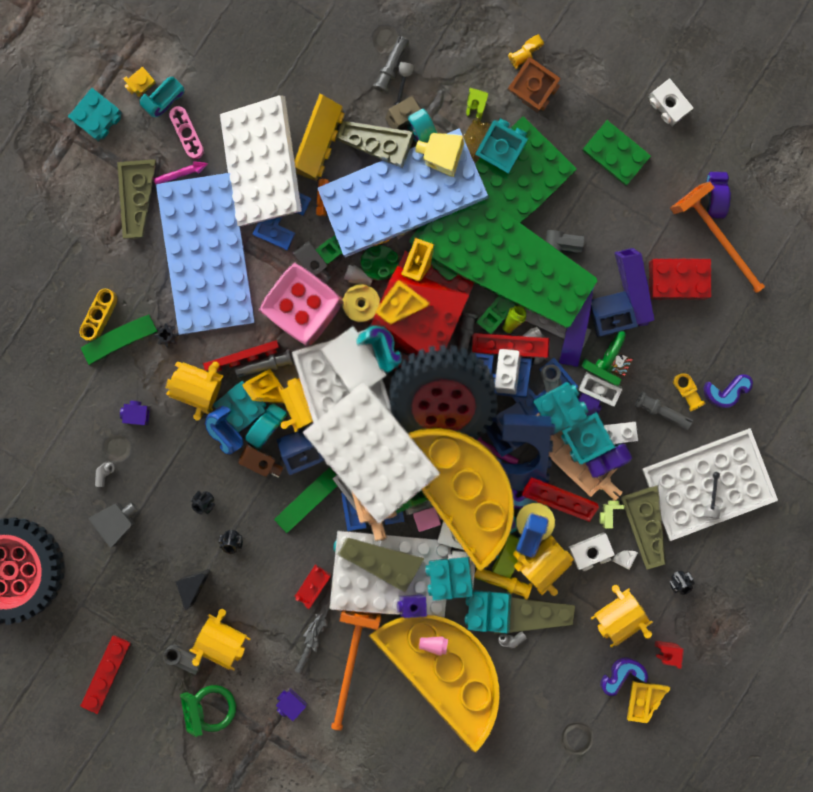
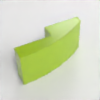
(505, 563)

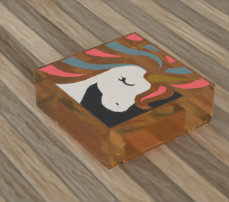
(621, 364)

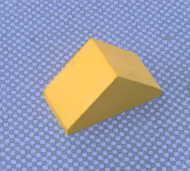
(418, 260)

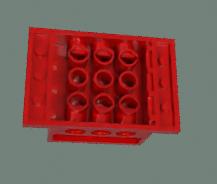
(433, 323)

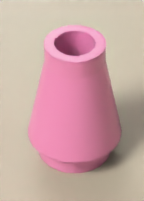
(435, 645)

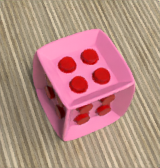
(301, 305)

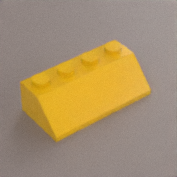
(318, 138)

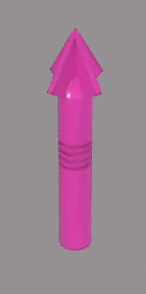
(196, 167)
(510, 459)

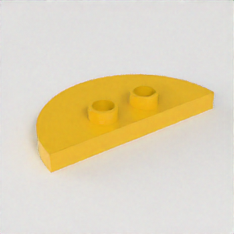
(469, 492)
(457, 684)

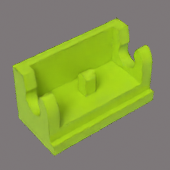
(476, 101)

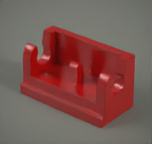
(312, 586)
(672, 653)

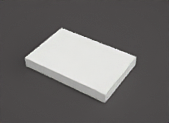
(352, 362)

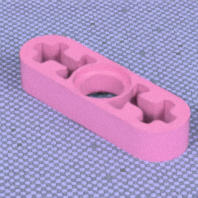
(185, 118)

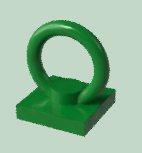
(604, 367)
(194, 713)

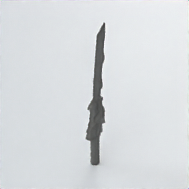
(314, 629)

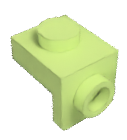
(606, 516)

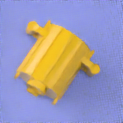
(195, 387)
(296, 405)
(545, 566)
(622, 618)
(219, 642)

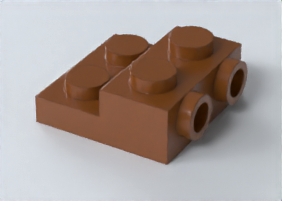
(534, 85)

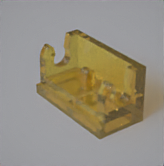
(475, 135)

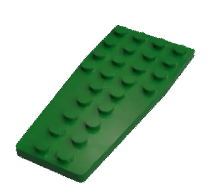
(526, 187)
(510, 261)

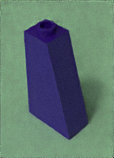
(635, 284)

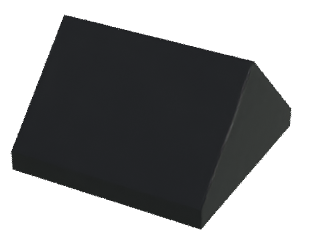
(190, 587)

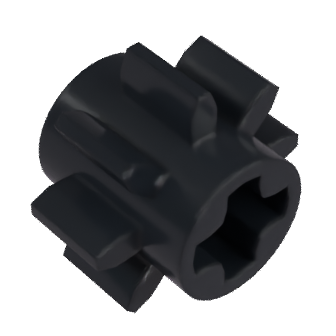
(171, 339)
(203, 502)
(230, 541)
(682, 582)

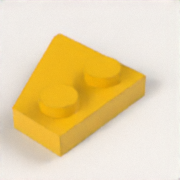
(400, 303)
(264, 388)
(644, 700)

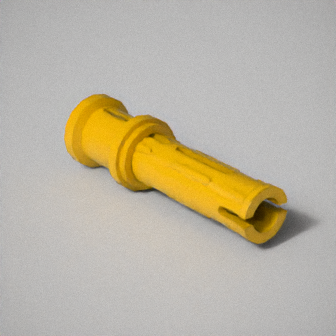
(512, 585)

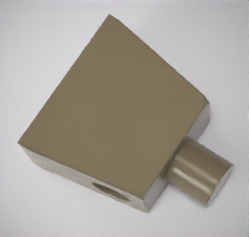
(401, 113)

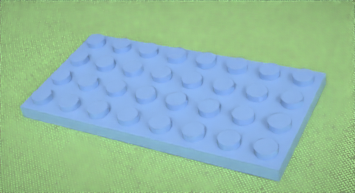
(393, 200)
(205, 254)

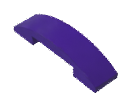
(575, 336)

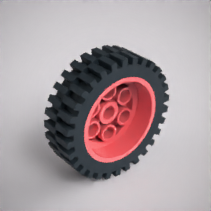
(39, 586)

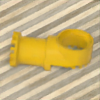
(523, 54)
(689, 392)

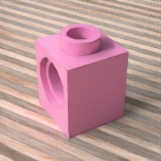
(427, 518)

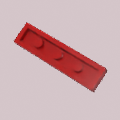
(525, 345)
(249, 354)
(560, 499)
(105, 674)

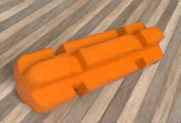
(320, 210)

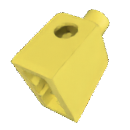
(442, 152)

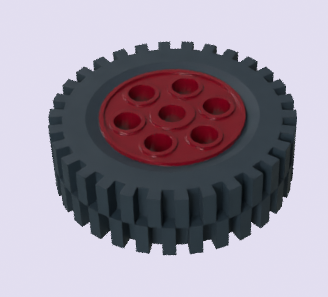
(464, 409)

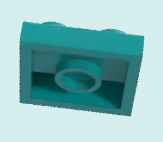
(95, 115)
(502, 145)
(562, 406)
(243, 408)
(587, 439)
(449, 578)
(488, 611)

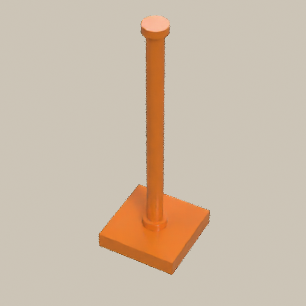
(692, 200)
(360, 620)

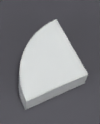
(625, 558)

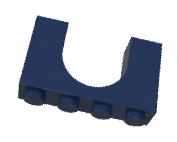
(533, 430)

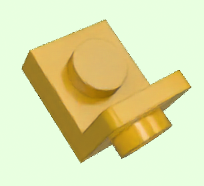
(139, 82)

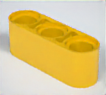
(106, 308)

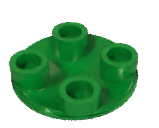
(379, 262)

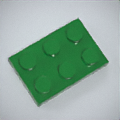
(616, 153)

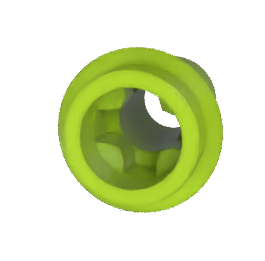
(515, 317)

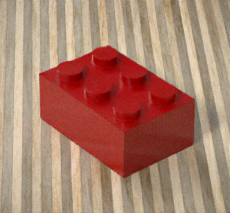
(680, 279)

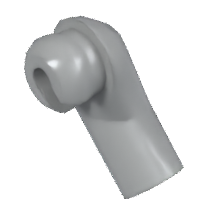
(103, 471)
(511, 641)

